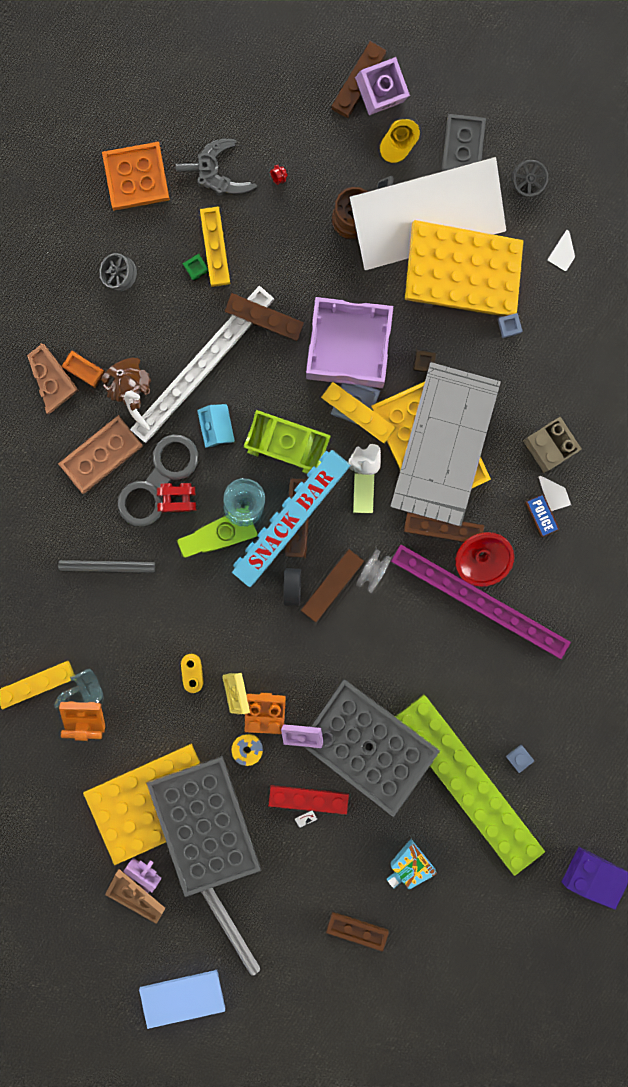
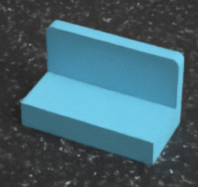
(215, 425)

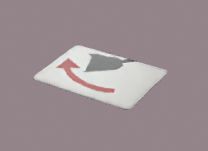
(305, 819)

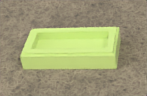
(363, 493)

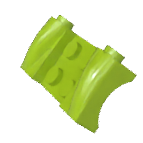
(286, 441)

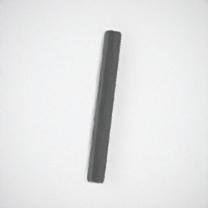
(106, 566)

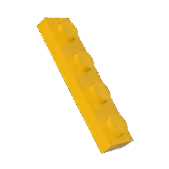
(215, 246)
(358, 412)
(35, 684)

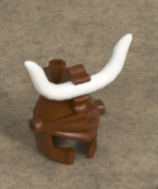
(127, 385)

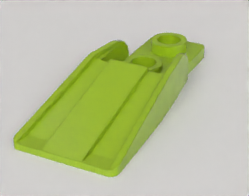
(215, 537)

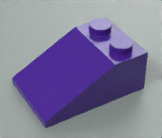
(595, 878)

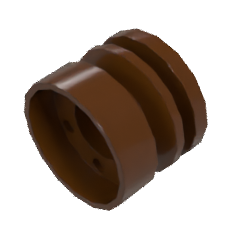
(342, 212)

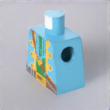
(410, 867)

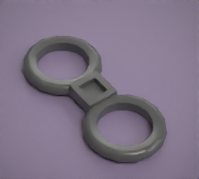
(157, 477)

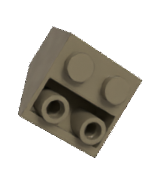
(552, 444)

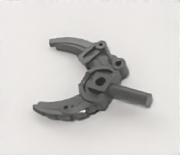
(209, 167)

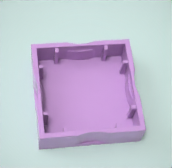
(349, 342)

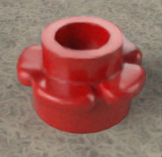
(278, 174)

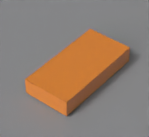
(83, 369)

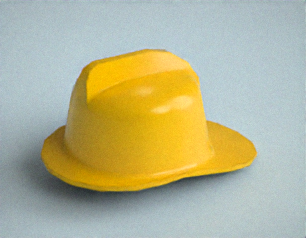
(399, 140)

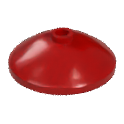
(488, 567)

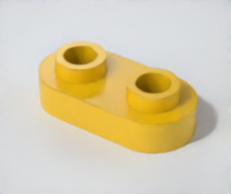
(192, 673)

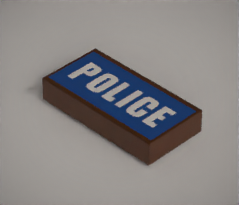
(542, 515)

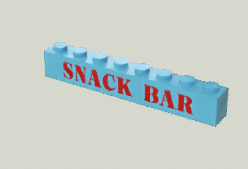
(291, 518)

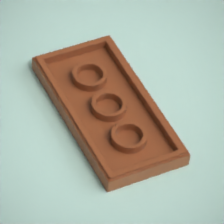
(100, 454)

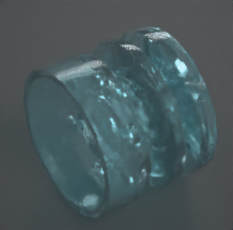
(244, 491)

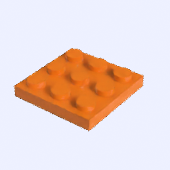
(135, 176)

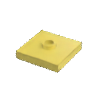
(236, 693)

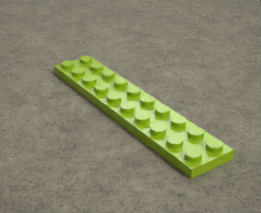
(473, 788)

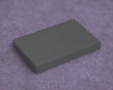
(463, 141)

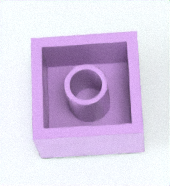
(382, 86)

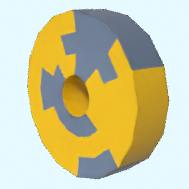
(247, 758)

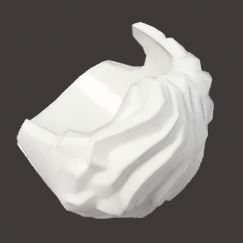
(366, 460)

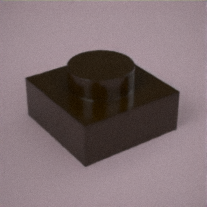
(423, 361)

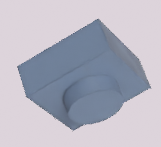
(510, 325)
(520, 758)

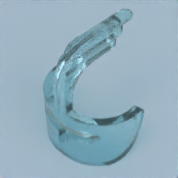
(94, 688)

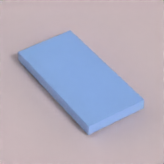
(182, 999)

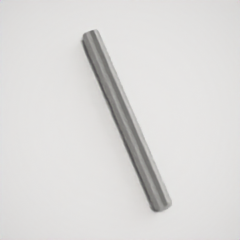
(231, 931)

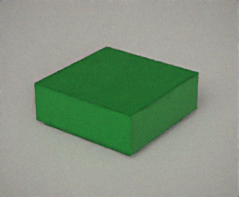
(195, 267)

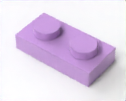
(302, 736)

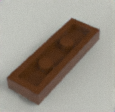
(357, 931)

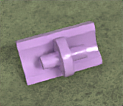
(142, 874)

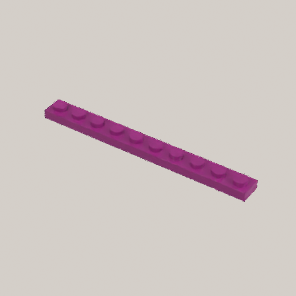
(480, 601)

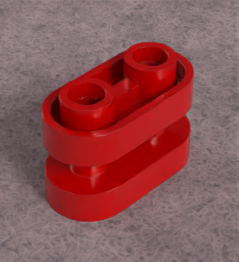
(167, 491)

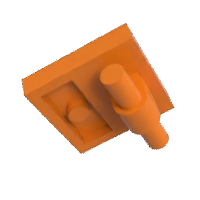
(265, 714)
(82, 720)

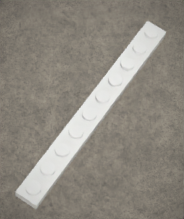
(197, 370)

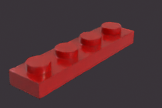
(308, 799)

